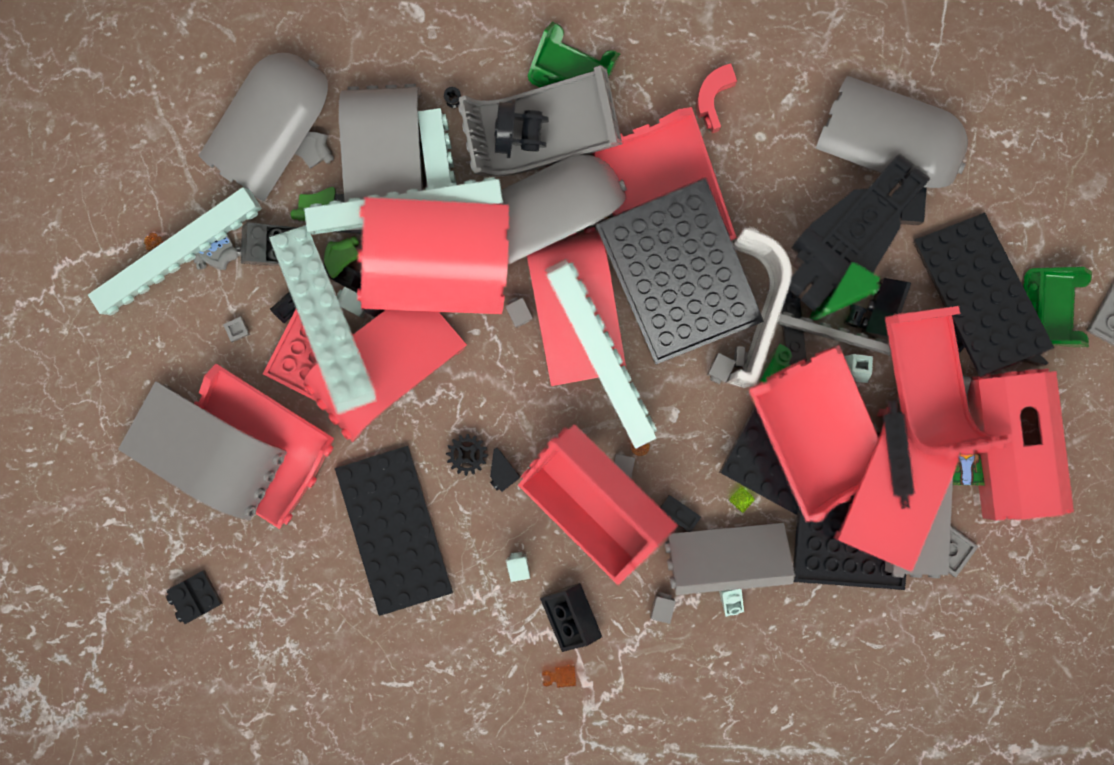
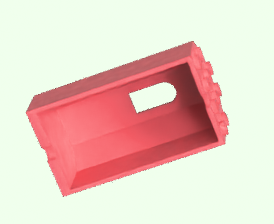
(1020, 478)
(596, 503)

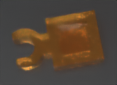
(564, 676)

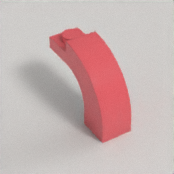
(717, 81)

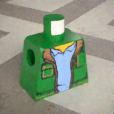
(968, 470)

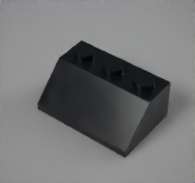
(885, 303)
(571, 617)

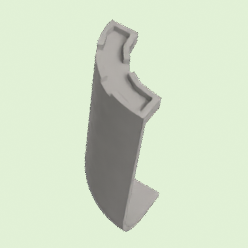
(267, 122)
(878, 125)
(560, 202)

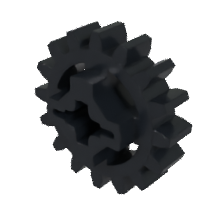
(460, 460)

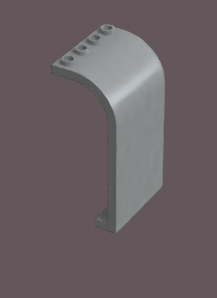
(579, 124)
(379, 141)
(201, 453)

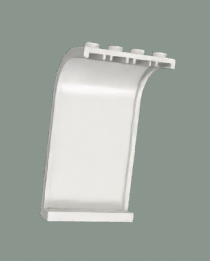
(779, 273)

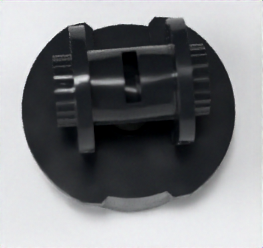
(531, 125)

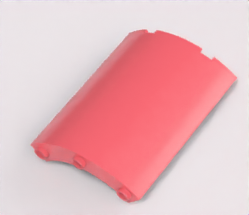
(663, 160)
(433, 256)
(273, 424)
(818, 429)

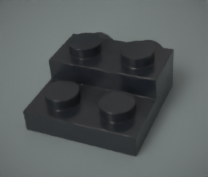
(193, 597)

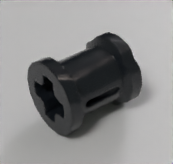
(450, 92)
(855, 309)

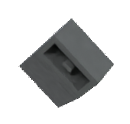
(256, 244)

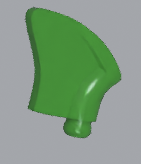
(305, 200)
(339, 255)

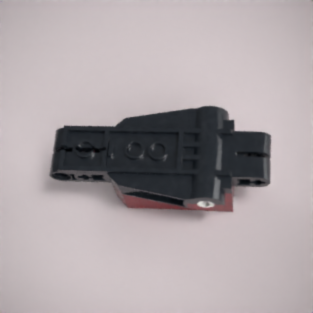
(853, 232)

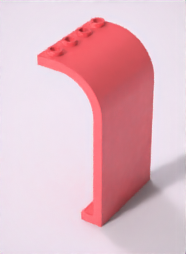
(563, 349)
(398, 354)
(933, 385)
(876, 517)

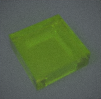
(741, 499)

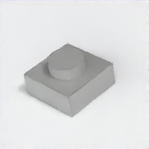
(236, 329)
(740, 356)

